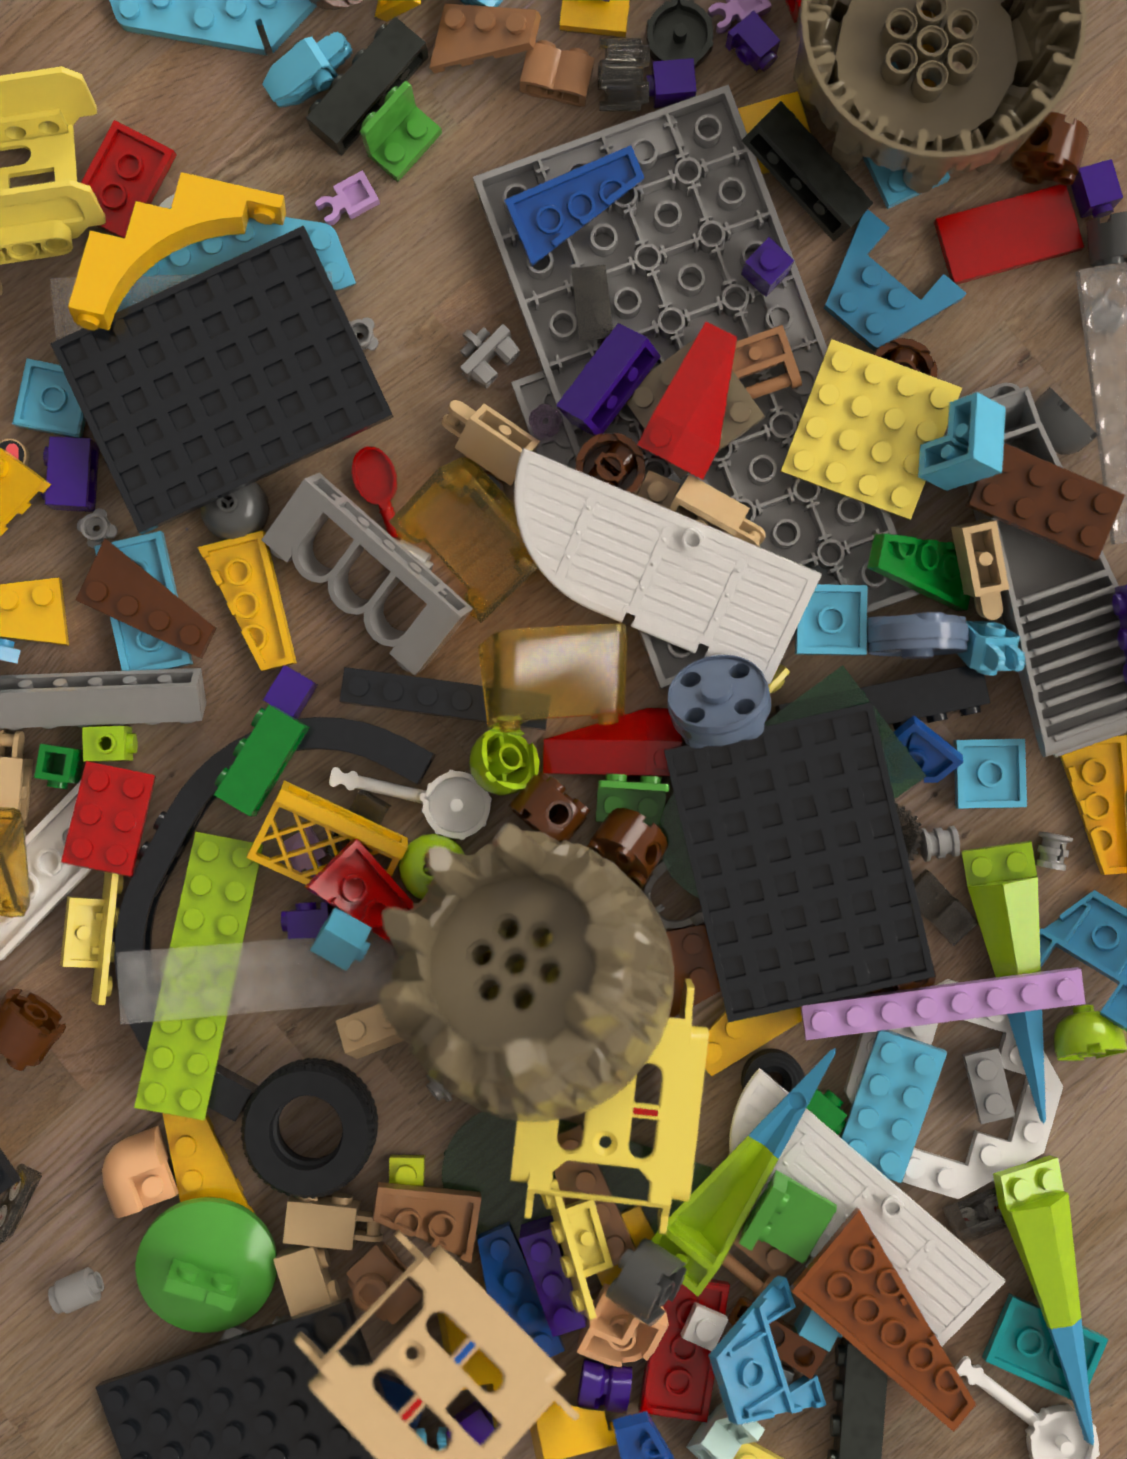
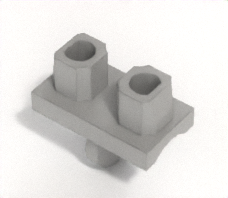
(477, 365)

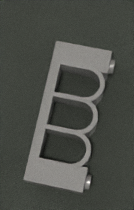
(293, 537)

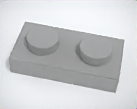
(988, 1085)

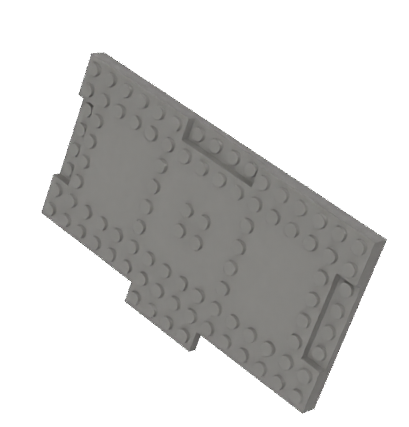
(670, 267)

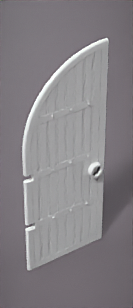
(658, 565)
(933, 1264)

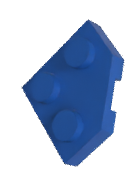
(929, 750)

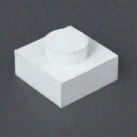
(704, 1326)

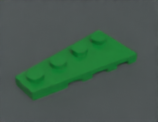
(920, 565)

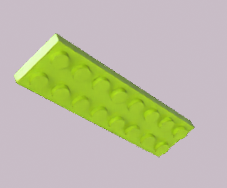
(211, 911)

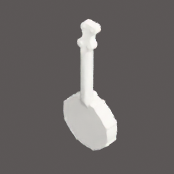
(451, 803)
(1050, 1433)

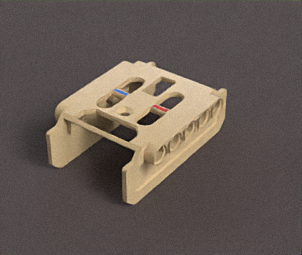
(435, 1375)

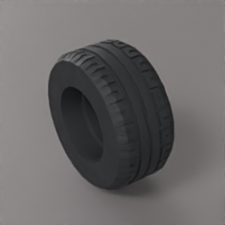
(281, 1165)

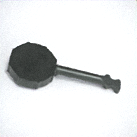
(680, 32)

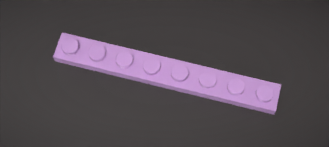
(943, 1003)

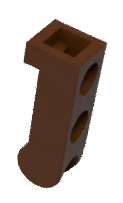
(791, 1347)

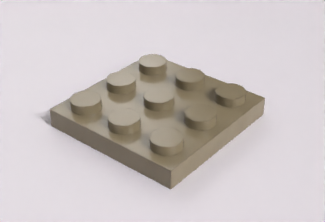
(740, 411)

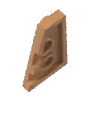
(482, 32)
(430, 1214)

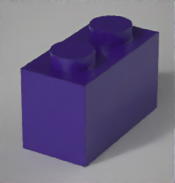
(72, 472)

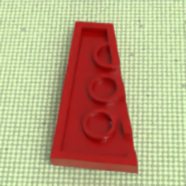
(359, 887)

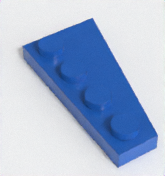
(565, 204)
(512, 1286)
(640, 1438)

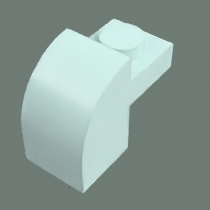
(722, 1438)

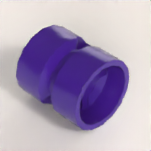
(604, 1387)

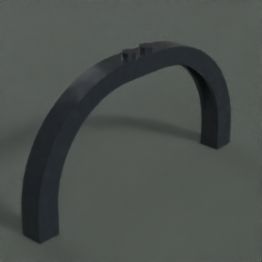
(179, 823)

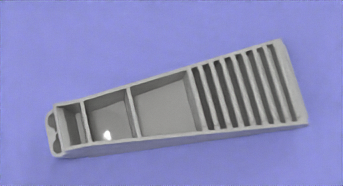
(1060, 612)

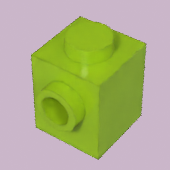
(109, 743)

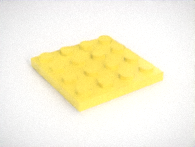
(867, 428)

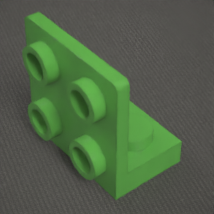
(398, 132)
(644, 796)
(788, 1218)

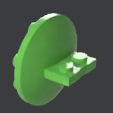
(206, 1265)

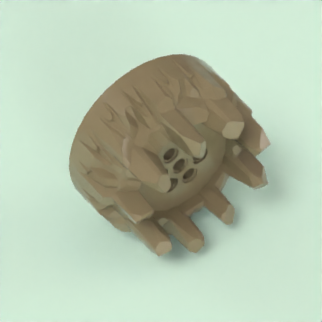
(1015, 73)
(583, 1030)

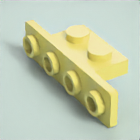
(89, 935)
(582, 1243)

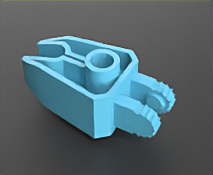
(306, 69)
(992, 648)

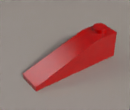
(692, 410)
(625, 747)

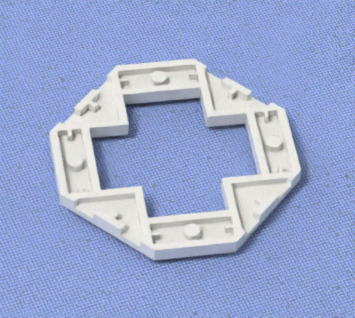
(986, 1152)

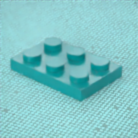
(1027, 1350)

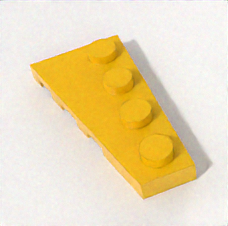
(200, 1161)

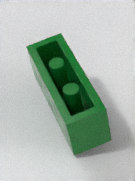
(260, 760)

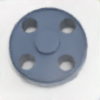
(917, 635)
(719, 701)

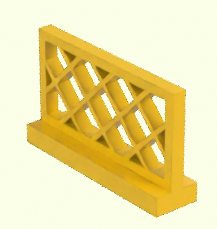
(332, 818)

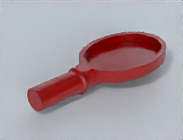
(376, 482)

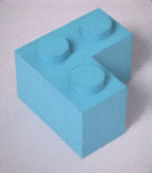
(971, 446)

